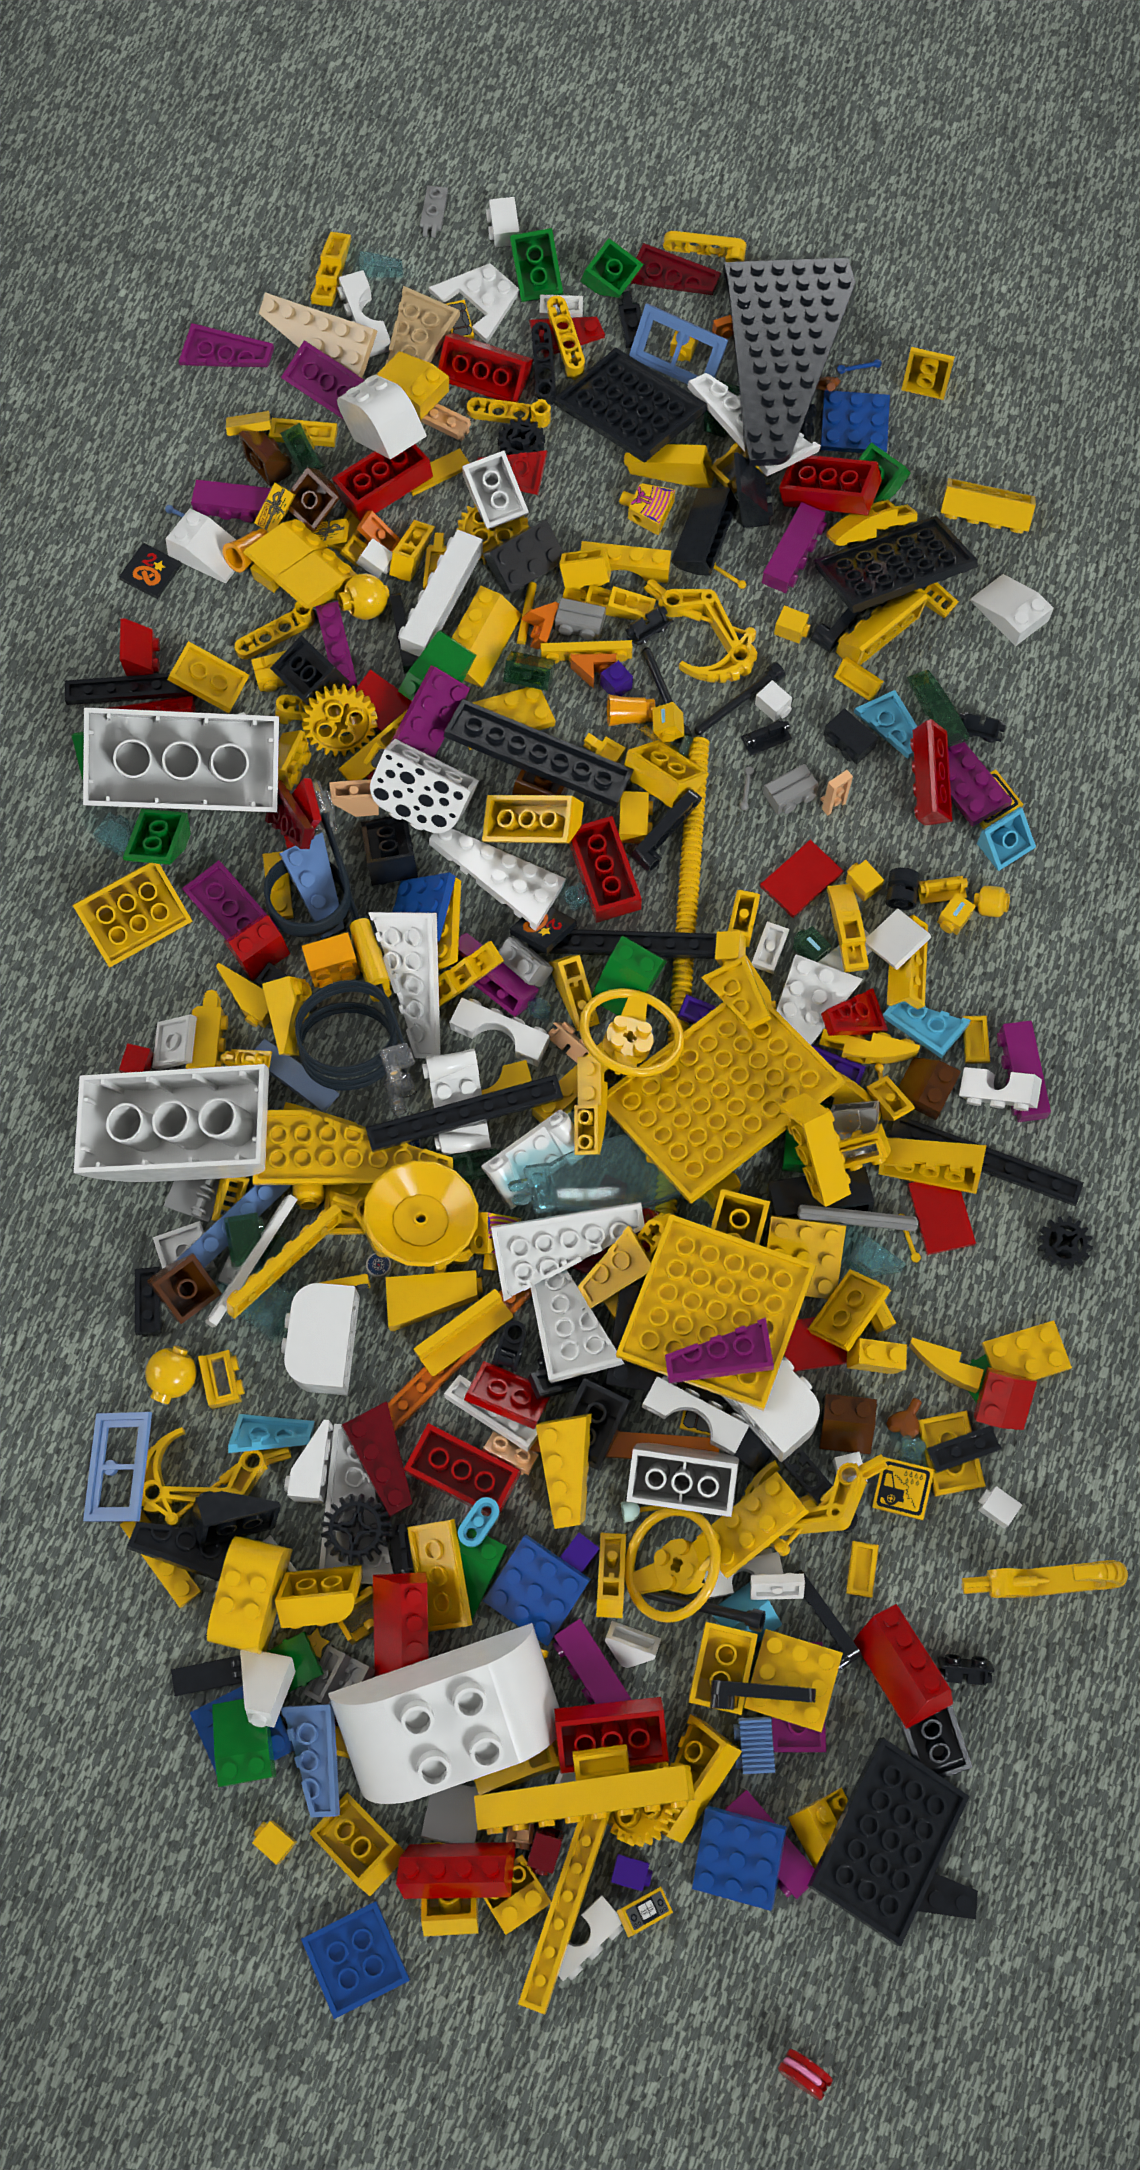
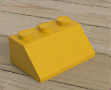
(664, 772)

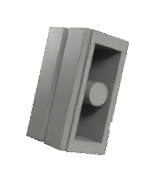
(580, 619)
(791, 790)
(525, 962)

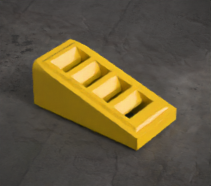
(936, 606)
(223, 1187)

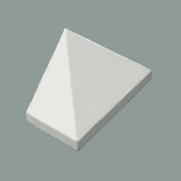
(631, 1645)

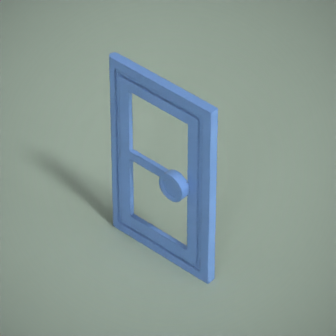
(686, 331)
(98, 1466)

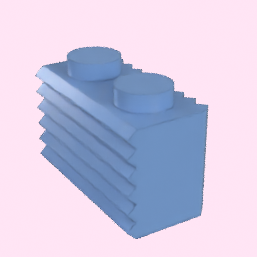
(756, 1745)

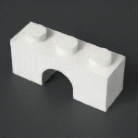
(1020, 1092)
(763, 1563)
(603, 1924)

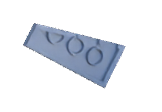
(313, 879)
(314, 1743)

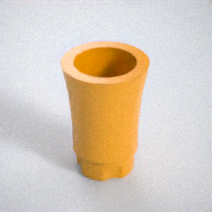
(234, 551)
(629, 710)

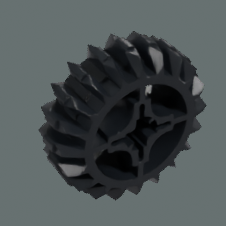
(334, 1526)

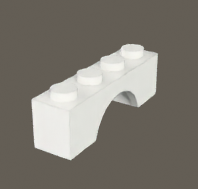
(357, 294)
(472, 1018)
(725, 1429)

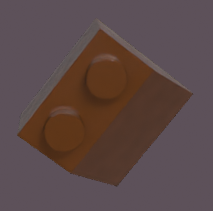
(265, 456)
(313, 498)
(534, 785)
(928, 1085)
(184, 1287)
(847, 1423)

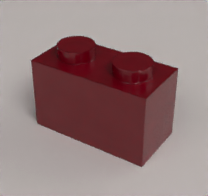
(545, 1850)

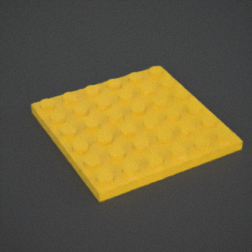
(708, 1287)

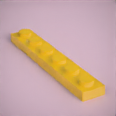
(278, 1265)

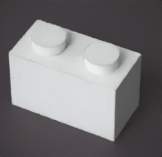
(503, 220)

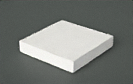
(897, 939)
(174, 1042)
(174, 1243)

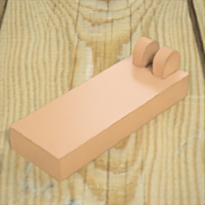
(447, 422)
(837, 792)

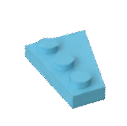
(890, 720)
(928, 1027)
(265, 1432)

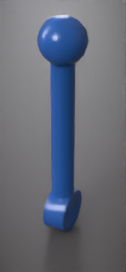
(841, 368)

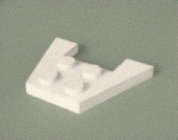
(486, 290)

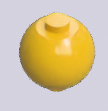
(364, 596)
(170, 1373)

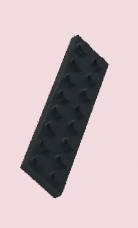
(538, 753)

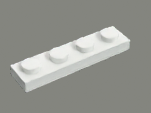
(513, 1431)

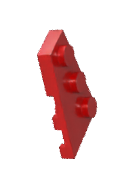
(587, 330)
(528, 470)
(855, 1016)

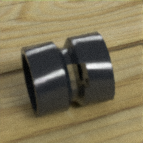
(902, 890)

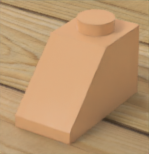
(354, 797)

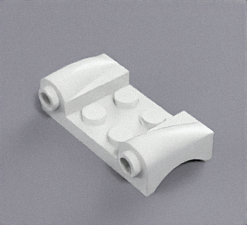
(451, 1080)
(540, 1145)

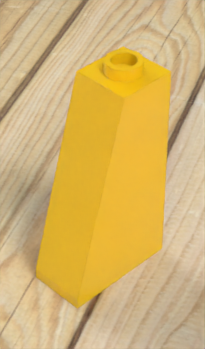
(675, 464)
(427, 1295)

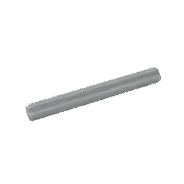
(859, 1218)

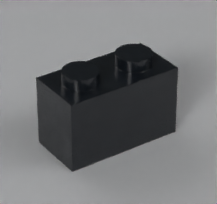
(850, 736)

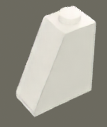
(265, 1685)

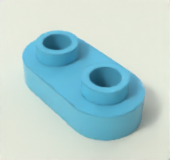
(478, 1522)

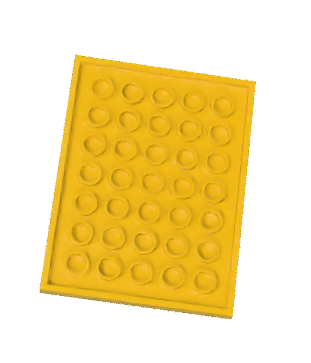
(719, 1097)

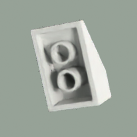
(494, 490)
(200, 545)
(1013, 608)
(311, 1470)

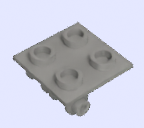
(193, 1197)

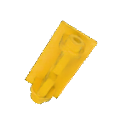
(942, 889)

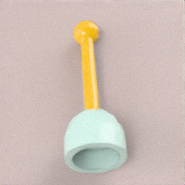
(632, 1510)

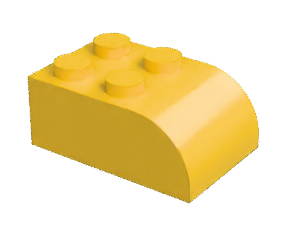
(318, 1596)

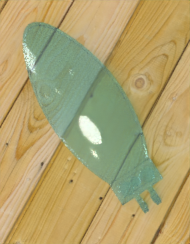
(594, 1181)

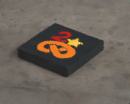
(150, 570)
(549, 933)

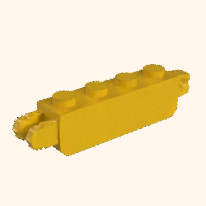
(209, 1032)

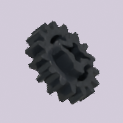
(520, 436)
(1069, 1251)

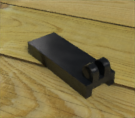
(147, 1304)
(963, 1449)
(207, 1675)

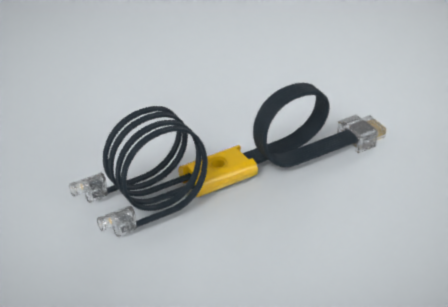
(376, 985)

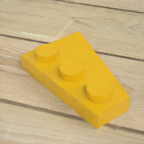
(739, 991)
(618, 1269)

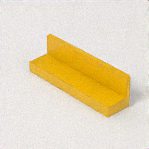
(909, 980)
(463, 1333)

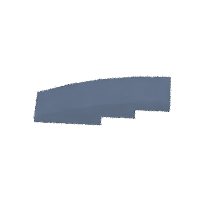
(294, 1076)

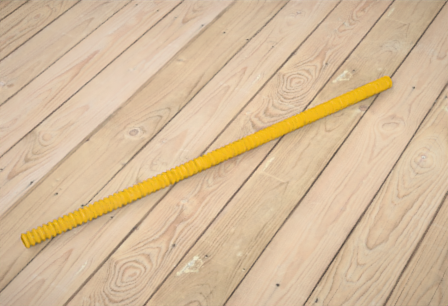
(688, 901)

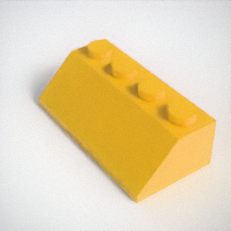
(988, 505)
(881, 627)
(486, 632)
(532, 818)

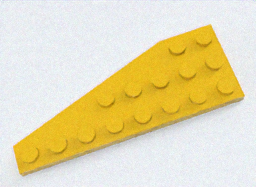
(325, 1152)

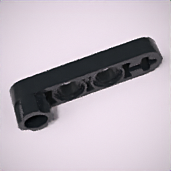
(544, 364)
(399, 619)
(828, 637)
(645, 852)
(816, 1491)
(843, 1641)
(724, 1693)

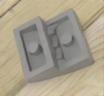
(338, 1672)
(451, 1816)

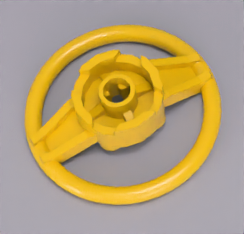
(629, 1035)
(676, 1567)

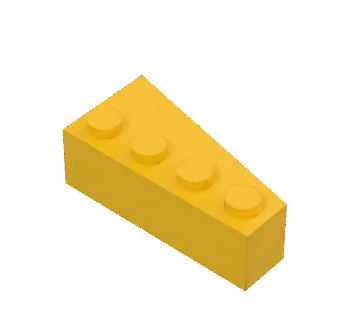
(818, 1148)
(935, 1163)
(565, 1462)
(710, 1761)

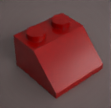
(138, 649)
(257, 945)
(1004, 1399)

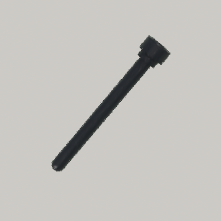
(774, 672)
(661, 686)
(752, 1618)

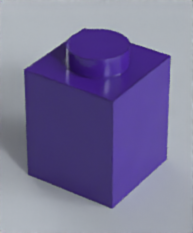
(616, 679)
(580, 1552)
(631, 1873)

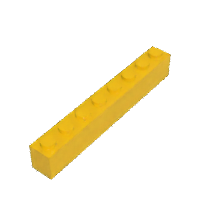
(584, 1798)

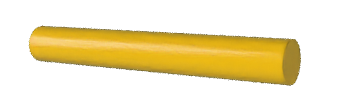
(528, 605)

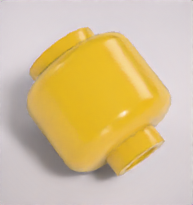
(992, 901)
(309, 1196)

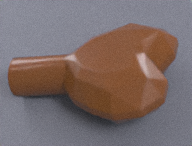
(828, 383)
(906, 1420)

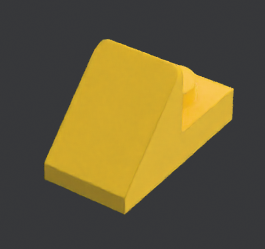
(891, 1099)

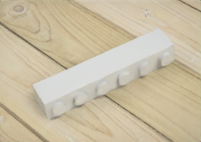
(441, 592)

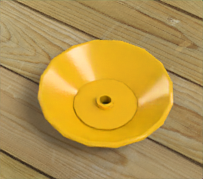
(426, 1192)

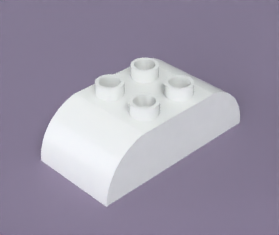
(180, 760)
(173, 1124)
(448, 1718)

